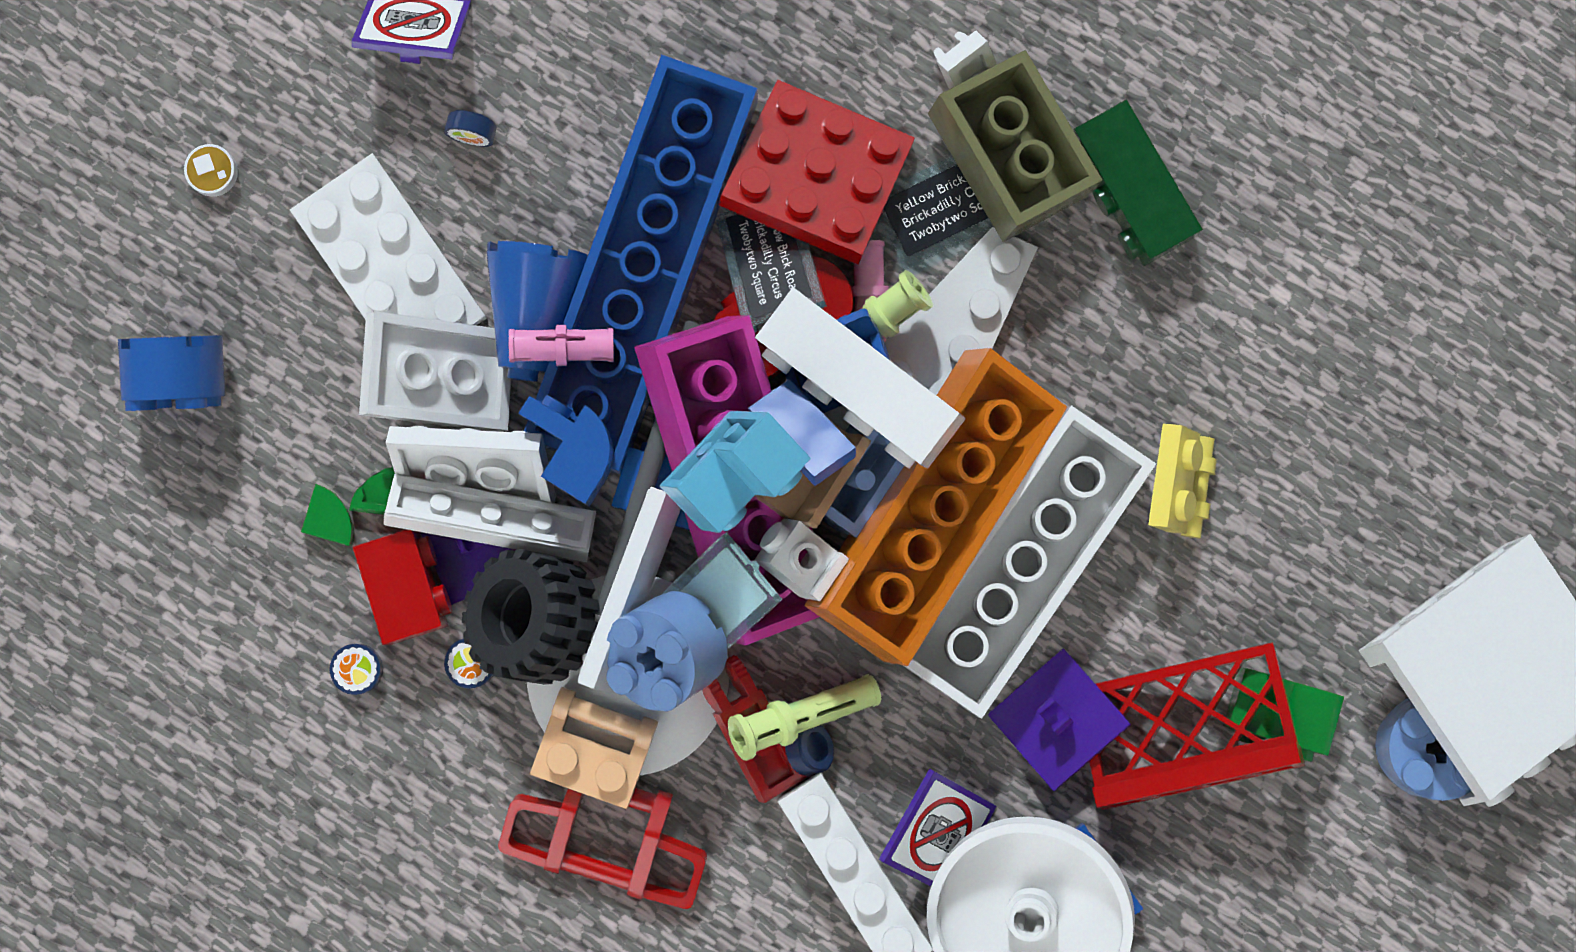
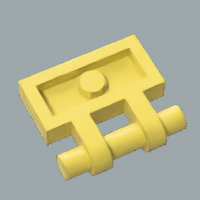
(1182, 481)

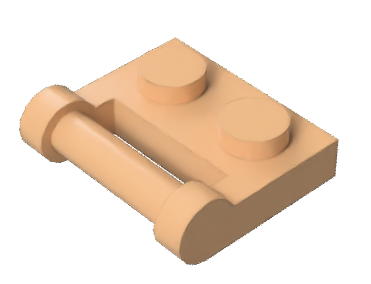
(588, 764)

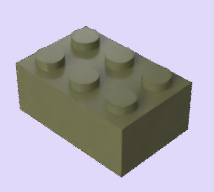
(1014, 145)

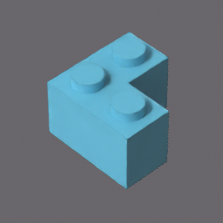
(731, 465)

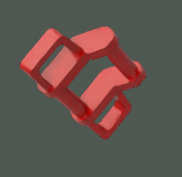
(634, 880)

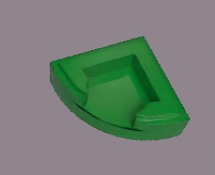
(373, 493)
(328, 517)

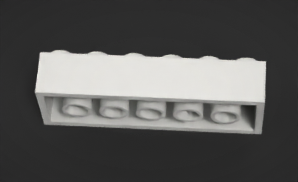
(1030, 560)

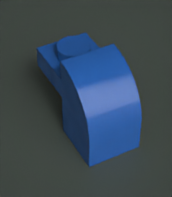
(585, 451)

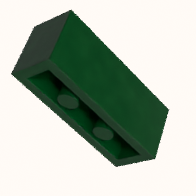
(1136, 185)

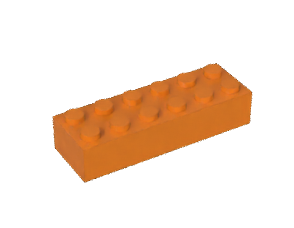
(940, 516)

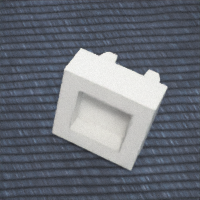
(966, 59)

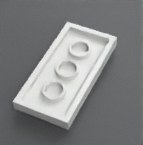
(383, 248)

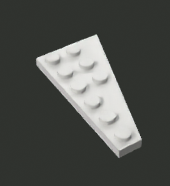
(964, 314)

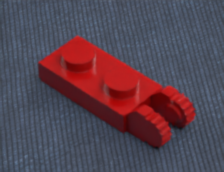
(769, 770)

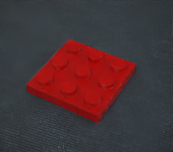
(817, 171)

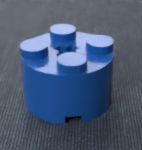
(169, 369)

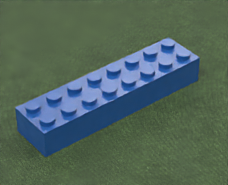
(651, 241)

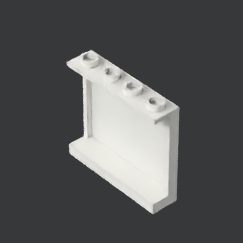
(1491, 668)

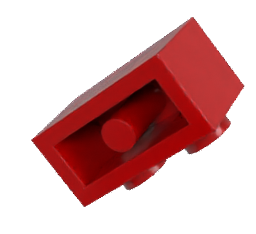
(402, 586)

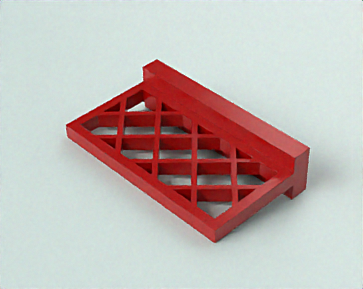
(1206, 769)

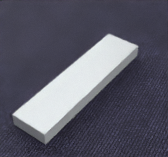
(489, 517)
(632, 580)

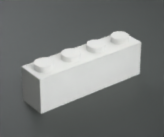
(860, 379)
(852, 868)

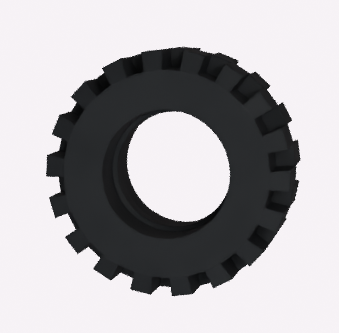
(501, 613)

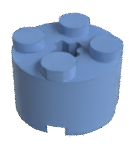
(665, 651)
(1404, 758)

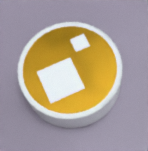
(210, 170)

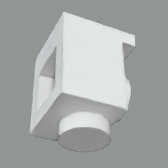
(816, 570)

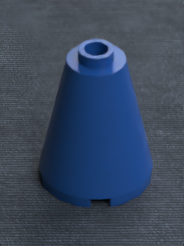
(529, 292)

